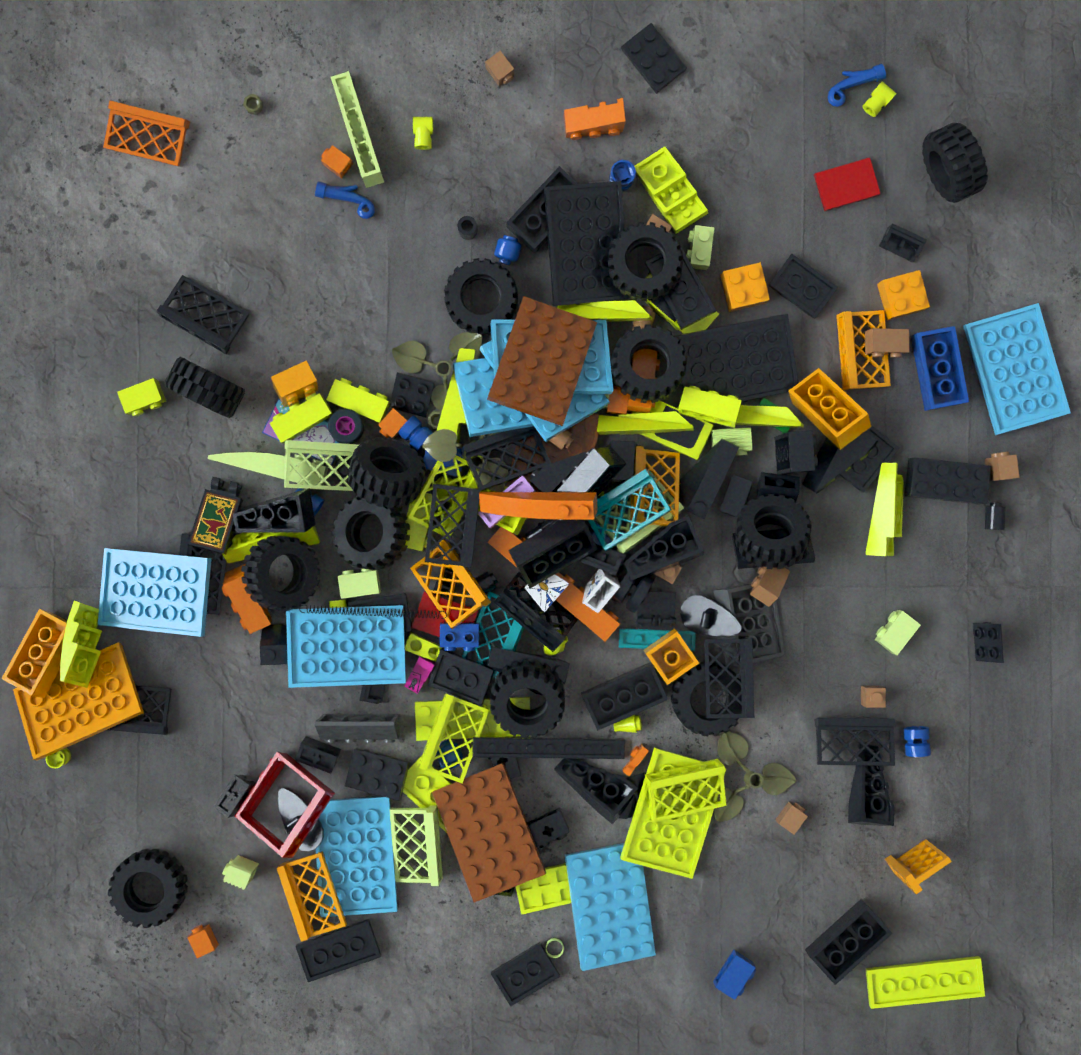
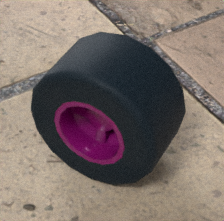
(345, 420)

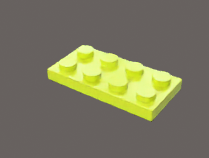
(545, 891)

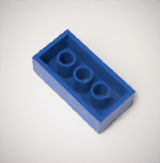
(939, 368)

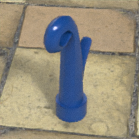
(855, 78)
(343, 193)

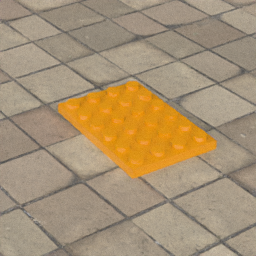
(77, 712)

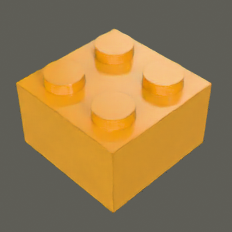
(744, 287)
(903, 295)
(295, 384)
(671, 656)

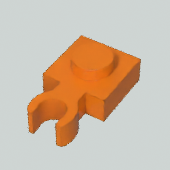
(637, 754)

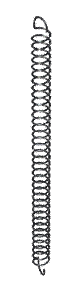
(373, 612)

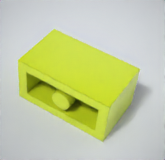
(141, 397)

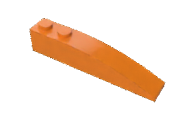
(541, 504)

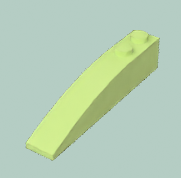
(357, 129)
(271, 465)

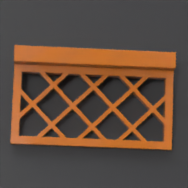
(150, 117)

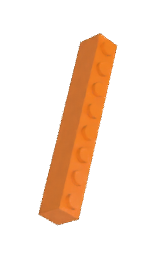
(571, 598)

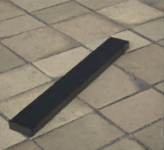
(548, 748)

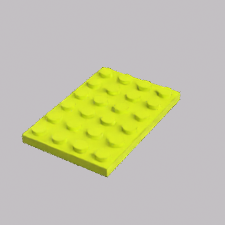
(670, 843)

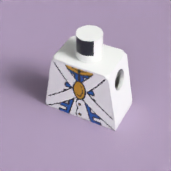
(601, 585)
(547, 591)

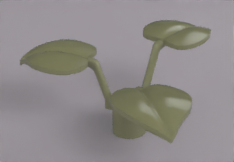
(411, 355)
(443, 445)
(774, 781)

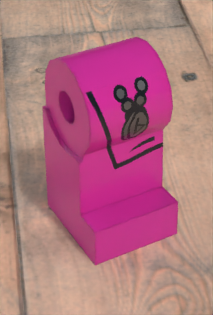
(419, 674)

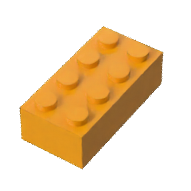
(829, 408)
(38, 655)

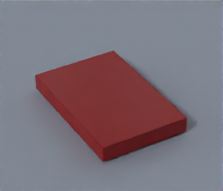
(847, 184)
(432, 626)

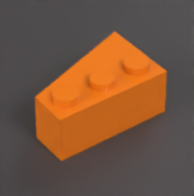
(594, 120)
(252, 614)

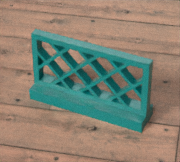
(622, 493)
(513, 636)

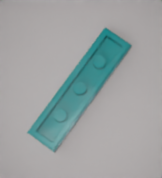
(643, 638)

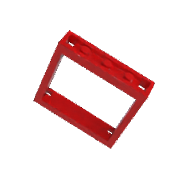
(306, 821)

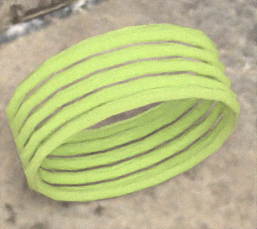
(554, 939)

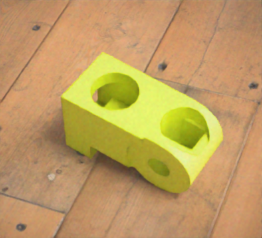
(422, 647)

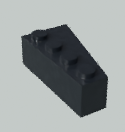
(280, 514)

